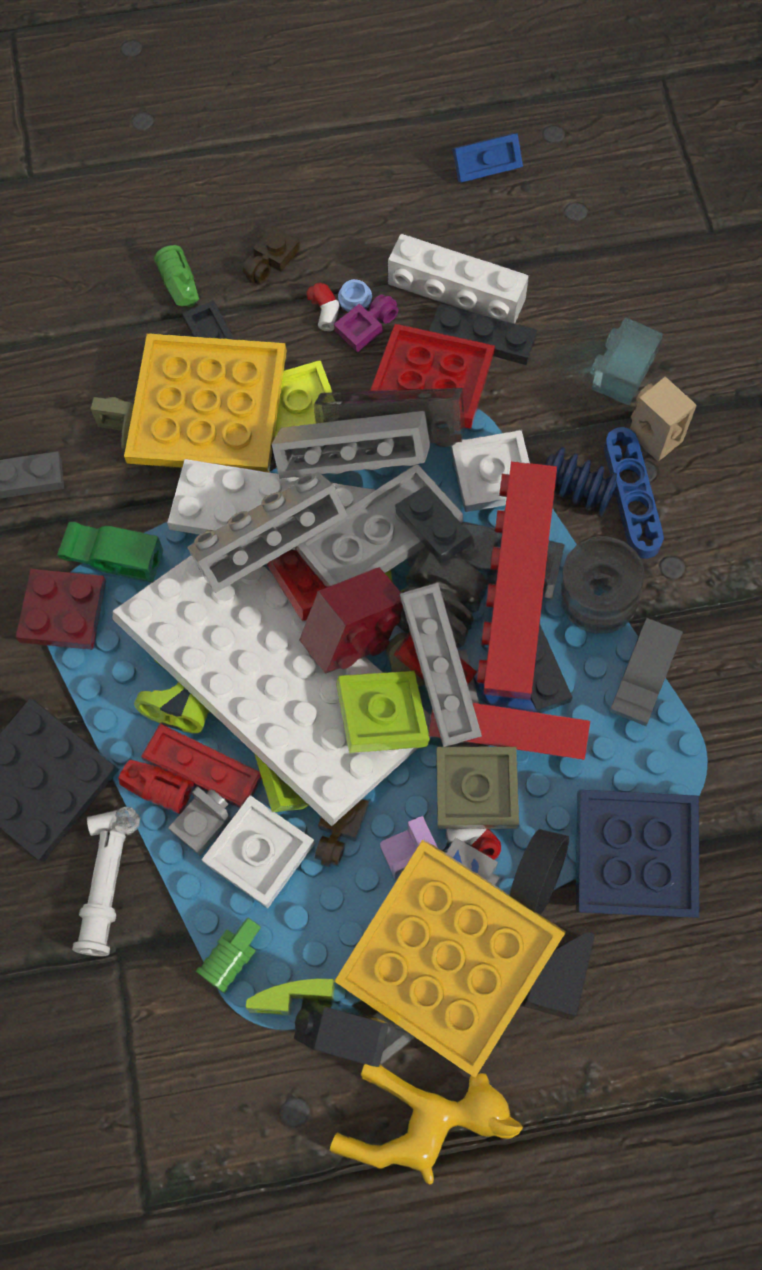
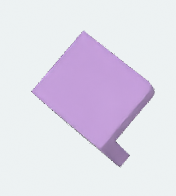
(402, 846)

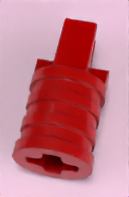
(157, 785)

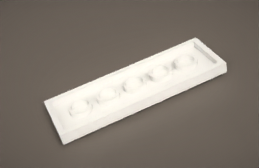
(215, 492)

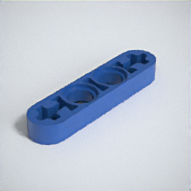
(630, 492)

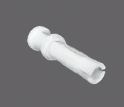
(98, 911)

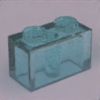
(626, 360)

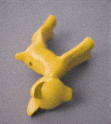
(480, 1111)

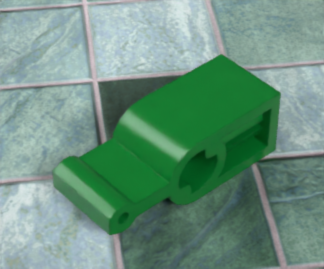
(113, 550)

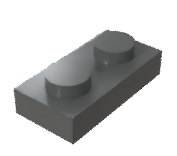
(31, 474)

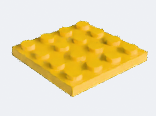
(206, 402)
(449, 957)

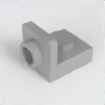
(201, 820)

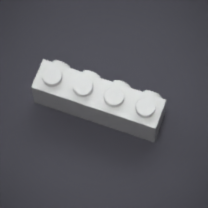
(457, 279)

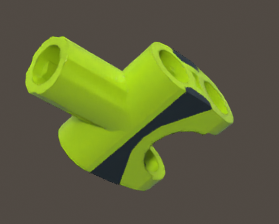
(173, 708)

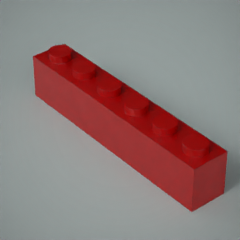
(519, 582)

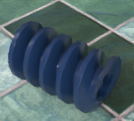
(582, 481)

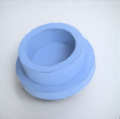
(354, 293)

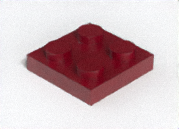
(61, 609)

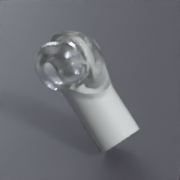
(122, 821)

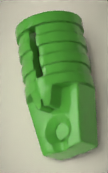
(177, 275)
(229, 956)

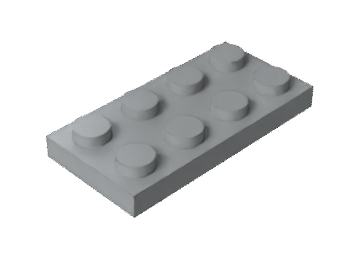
(371, 533)

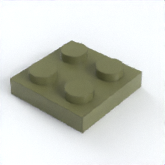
(477, 788)

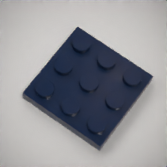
(637, 854)

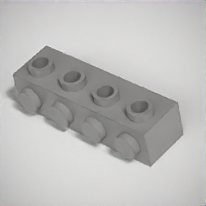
(352, 445)
(267, 530)

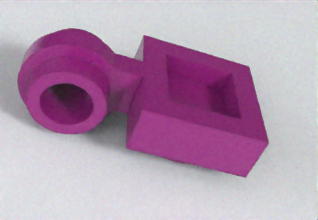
(363, 326)

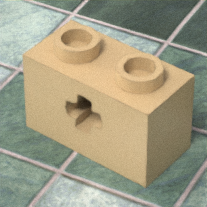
(661, 417)

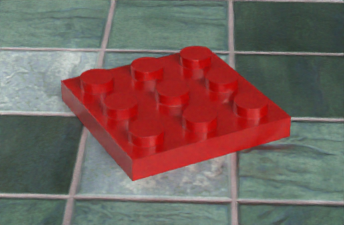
(435, 361)

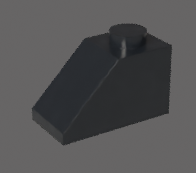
(562, 979)
(341, 1031)

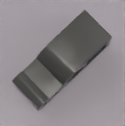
(646, 671)

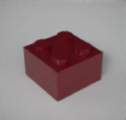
(352, 620)

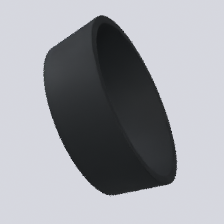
(539, 869)

